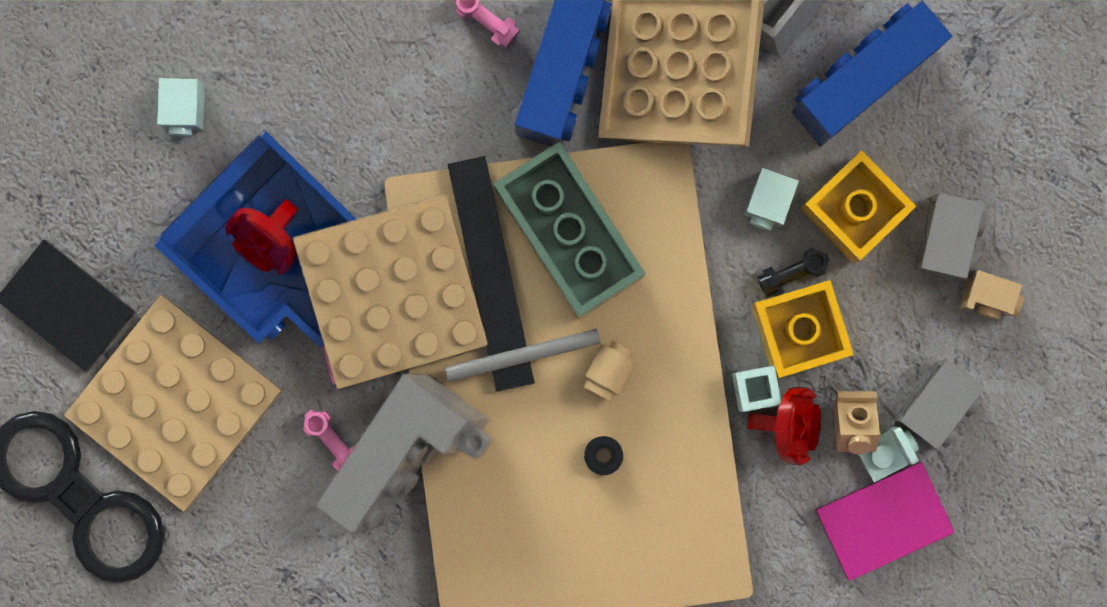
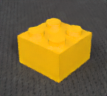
(858, 207)
(802, 329)

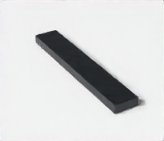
(489, 267)

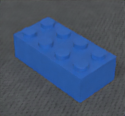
(559, 70)
(874, 70)

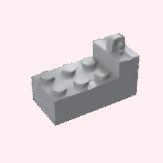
(405, 433)

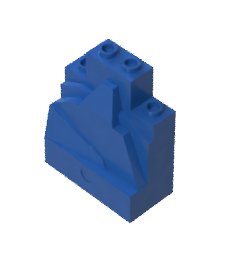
(201, 249)

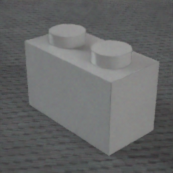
(784, 22)
(951, 237)
(940, 405)

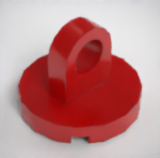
(263, 238)
(795, 426)

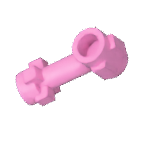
(503, 32)
(319, 425)

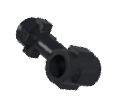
(812, 263)

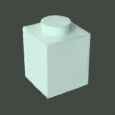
(180, 106)
(770, 199)
(756, 388)

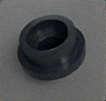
(616, 455)

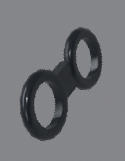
(80, 498)

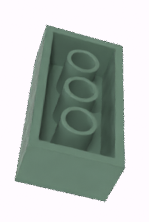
(569, 230)

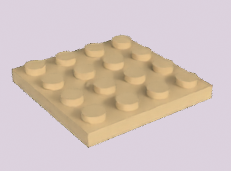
(681, 71)
(390, 291)
(173, 403)

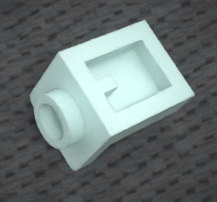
(893, 452)

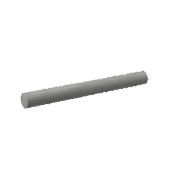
(522, 355)

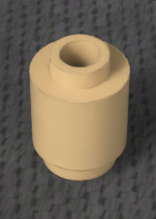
(609, 371)

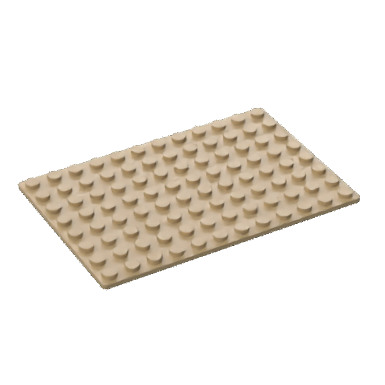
(529, 513)

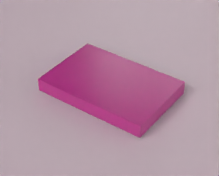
(884, 521)

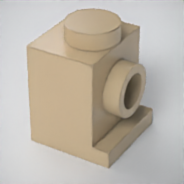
(992, 296)
(856, 421)

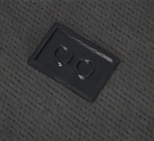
(65, 305)

